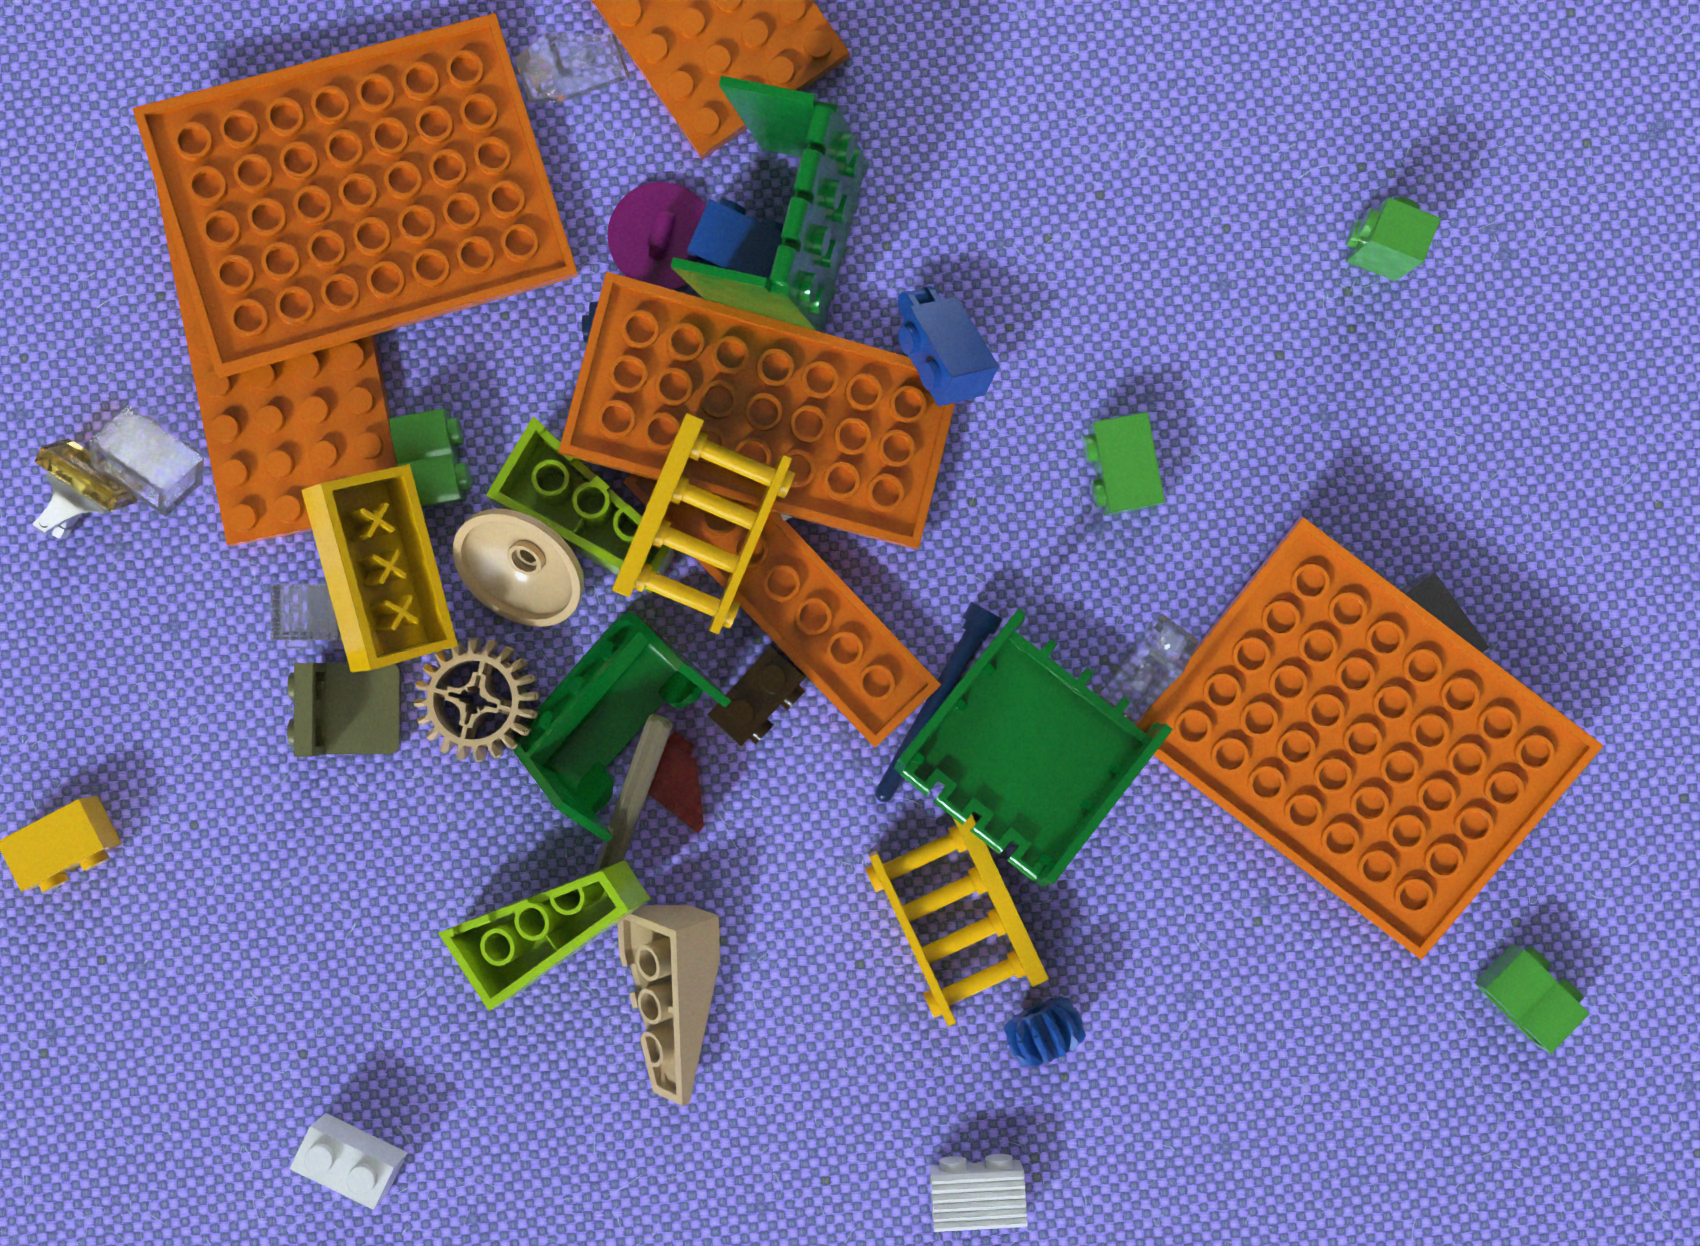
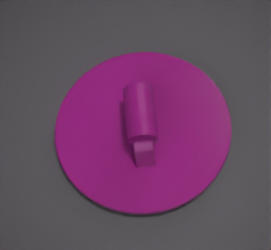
(651, 229)

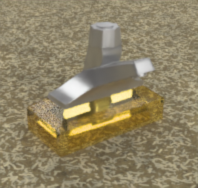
(75, 488)

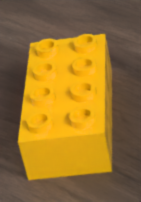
(379, 568)

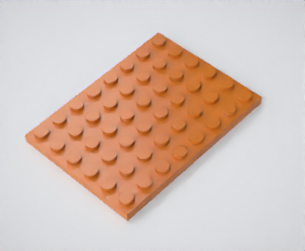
(355, 194)
(1365, 738)

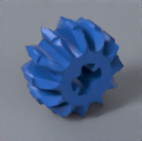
(1044, 1032)

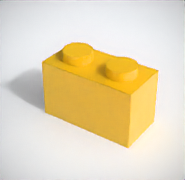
(59, 843)

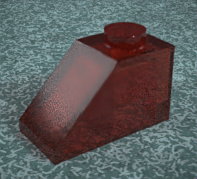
(680, 782)

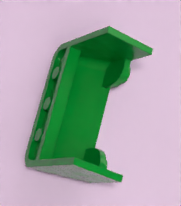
(601, 711)

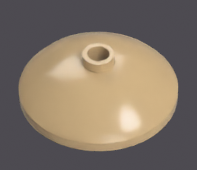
(518, 567)

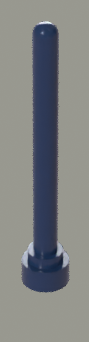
(977, 626)

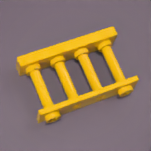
(675, 488)
(1000, 920)

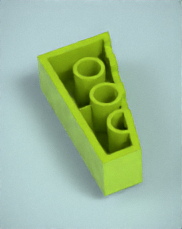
(570, 501)
(530, 937)

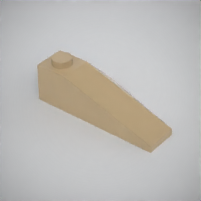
(674, 975)

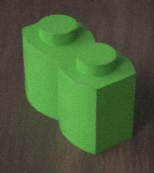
(431, 448)
(1532, 997)

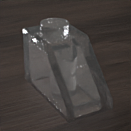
(570, 65)
(1150, 667)

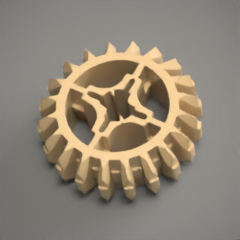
(469, 719)

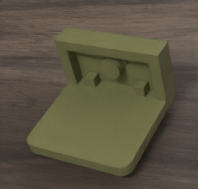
(344, 710)

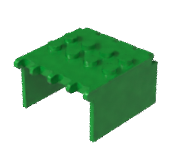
(816, 216)
(1028, 754)

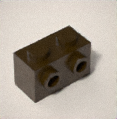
(756, 697)

